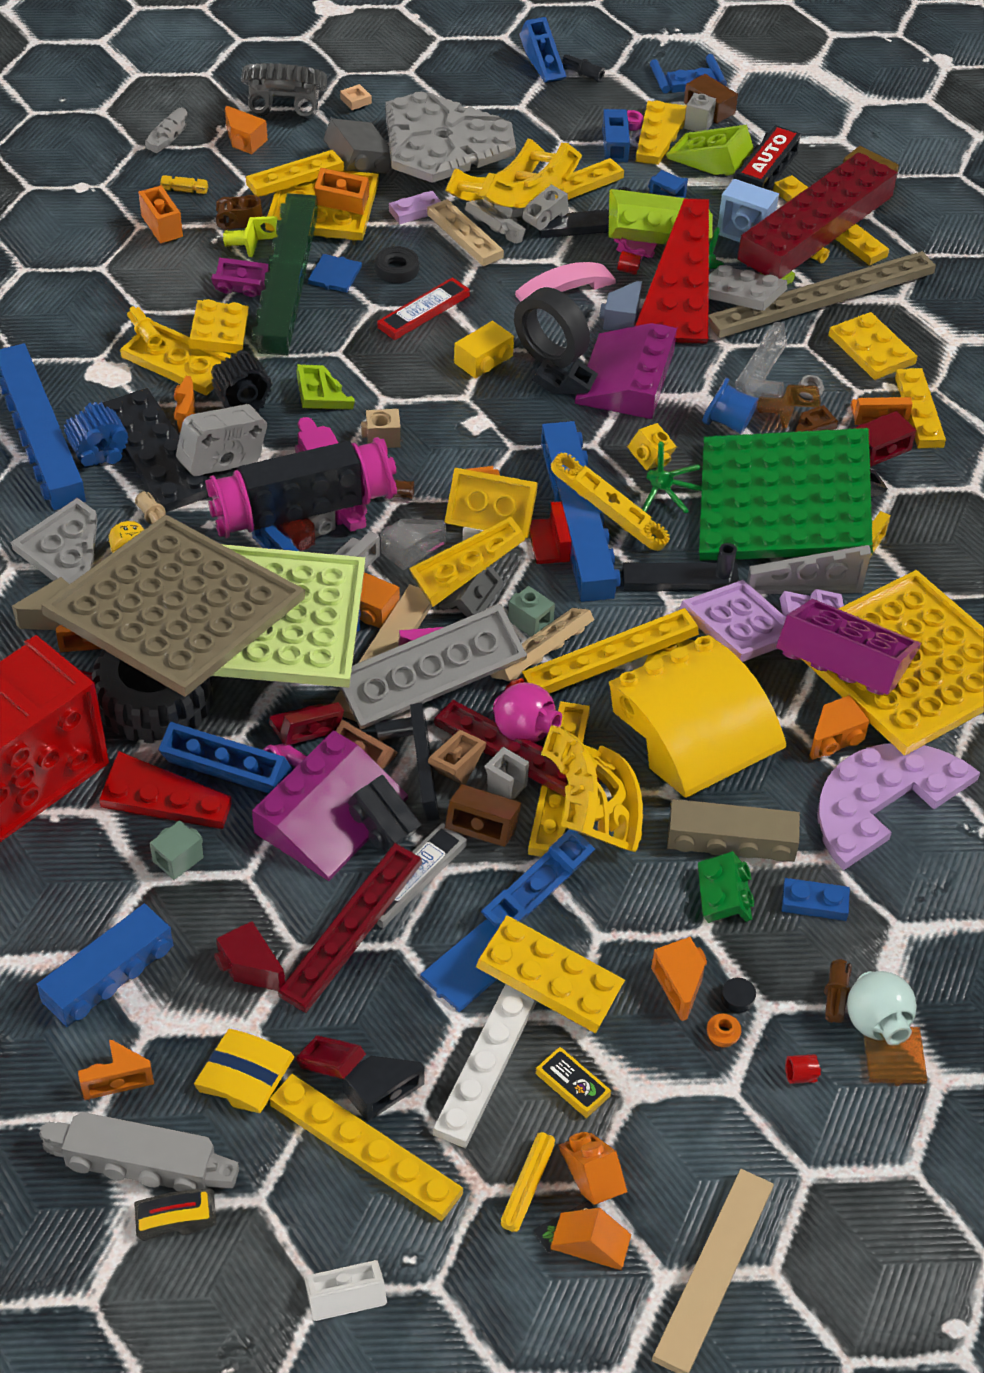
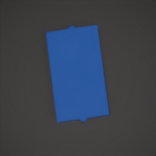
(455, 973)

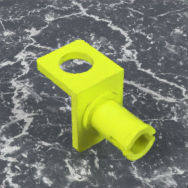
(251, 234)

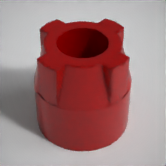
(629, 262)
(802, 1069)

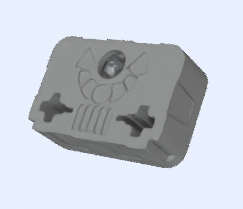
(221, 439)

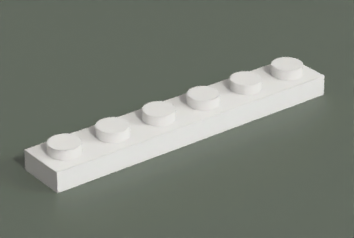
(484, 1067)

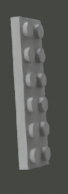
(432, 666)

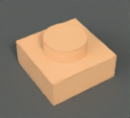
(355, 97)

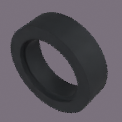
(566, 314)

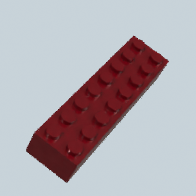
(817, 216)

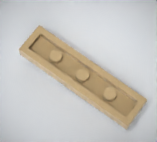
(465, 232)
(547, 640)

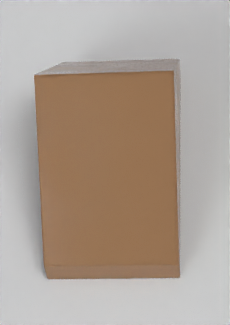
(458, 756)

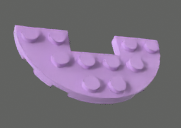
(873, 781)

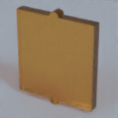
(896, 1062)

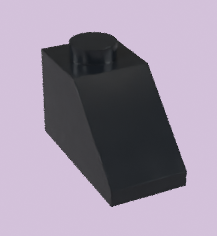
(381, 1083)

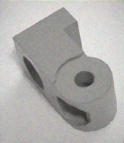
(545, 207)

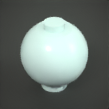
(882, 1005)

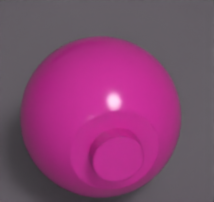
(525, 712)

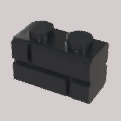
(383, 814)

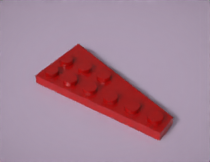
(681, 281)

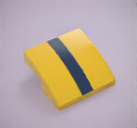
(244, 1070)

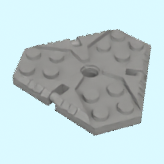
(438, 135)

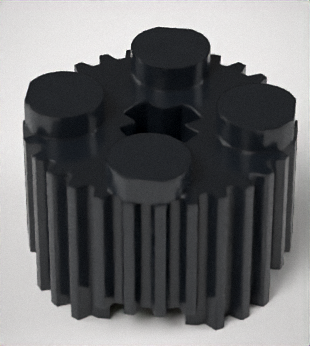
(241, 381)

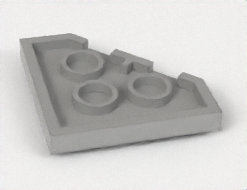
(62, 542)

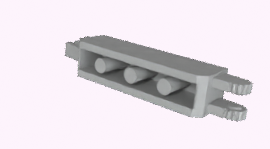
(138, 1153)

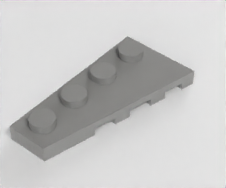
(831, 571)

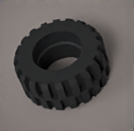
(144, 713)

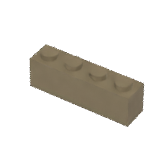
(734, 828)

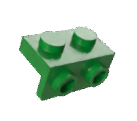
(725, 887)

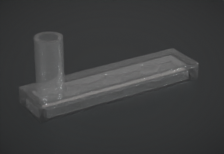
(753, 376)

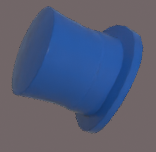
(731, 408)

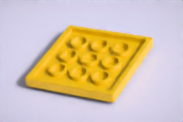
(331, 221)

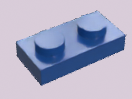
(815, 899)

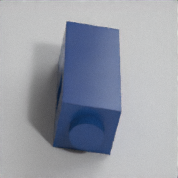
(616, 135)

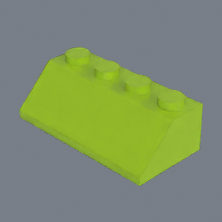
(644, 216)

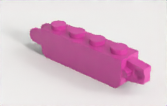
(315, 437)

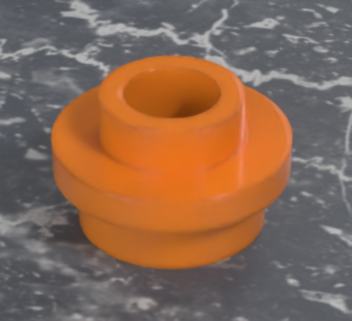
(720, 1037)

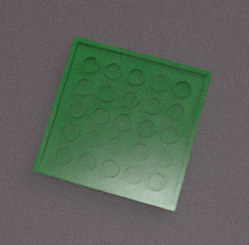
(786, 493)

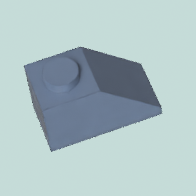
(621, 307)

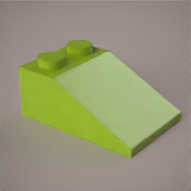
(714, 150)

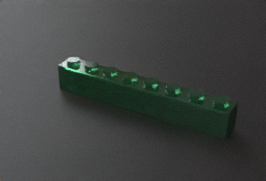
(286, 275)

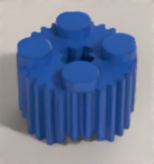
(96, 435)

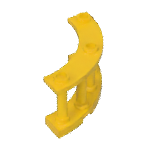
(516, 183)

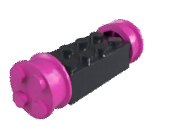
(301, 486)

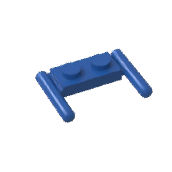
(677, 80)

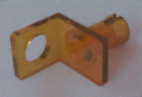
(786, 404)

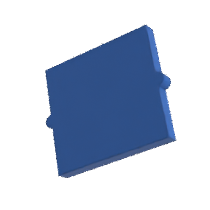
(334, 273)

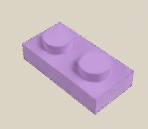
(412, 207)

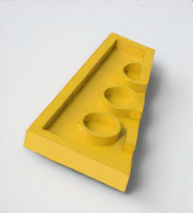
(658, 130)
(460, 563)

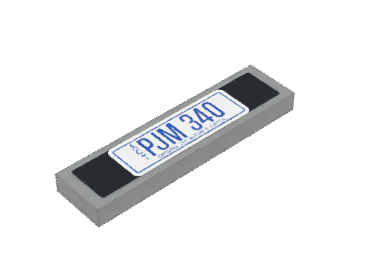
(436, 854)

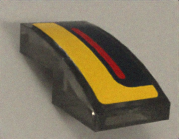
(175, 1211)

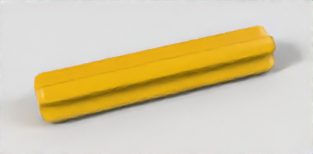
(527, 1182)

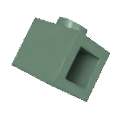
(530, 611)
(177, 849)

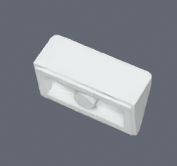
(345, 1290)

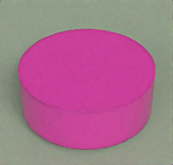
(635, 120)

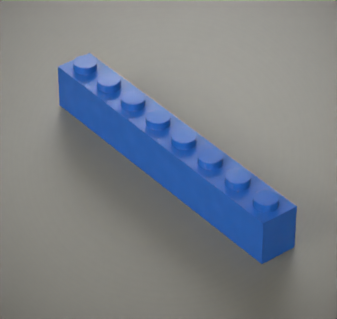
(39, 428)
(590, 553)

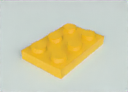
(219, 326)
(872, 345)
(487, 499)

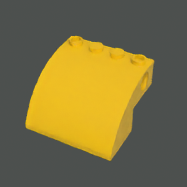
(698, 714)

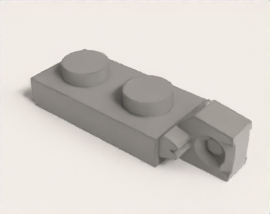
(498, 221)

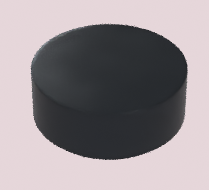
(738, 995)

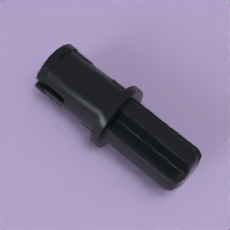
(583, 67)

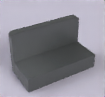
(475, 594)

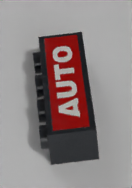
(769, 158)

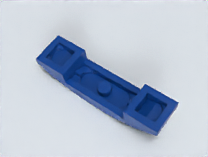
(540, 879)

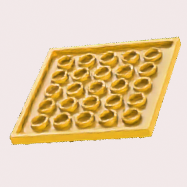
(944, 678)

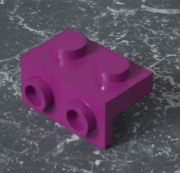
(240, 277)

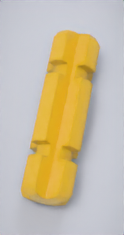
(184, 184)

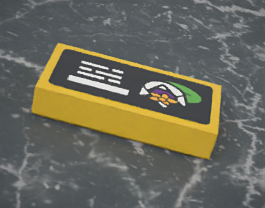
(573, 1082)

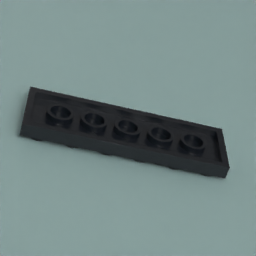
(153, 451)

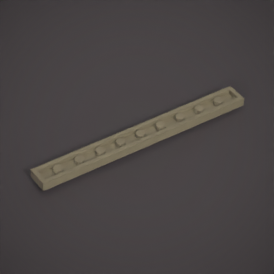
(823, 294)

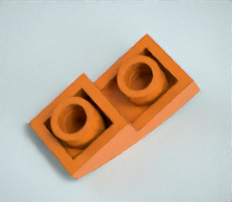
(185, 401)

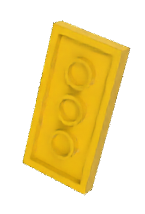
(175, 358)
(550, 973)

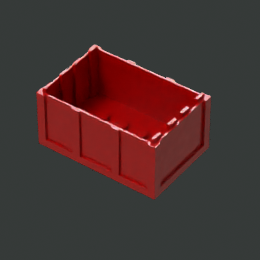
(47, 732)

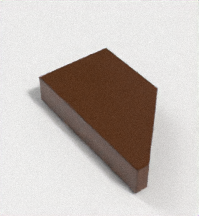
(817, 420)

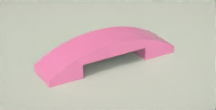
(568, 277)

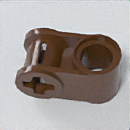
(238, 210)

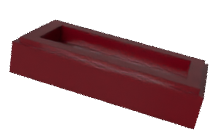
(330, 1056)

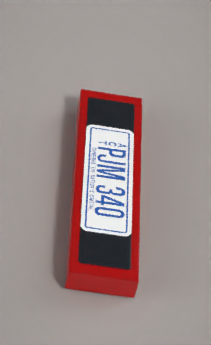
(423, 308)

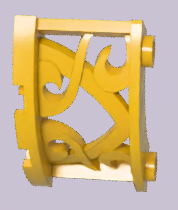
(585, 796)

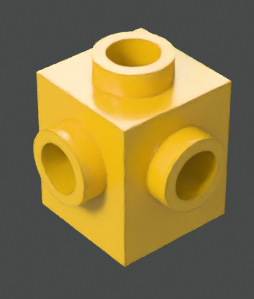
(645, 446)

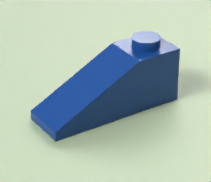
(542, 49)

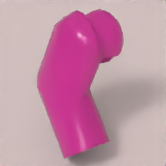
(292, 755)

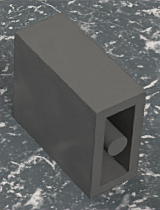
(358, 146)

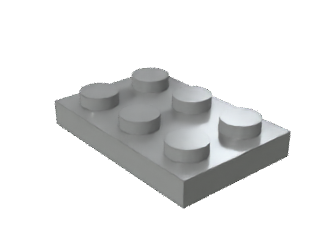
(745, 287)

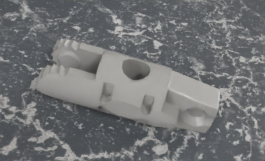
(167, 131)

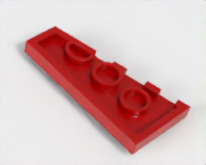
(155, 792)

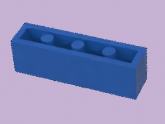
(223, 758)
(105, 965)

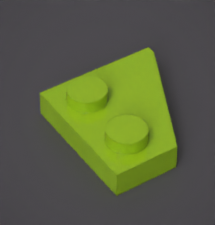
(320, 389)

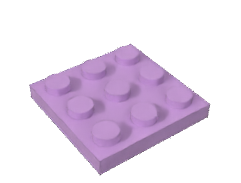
(737, 619)

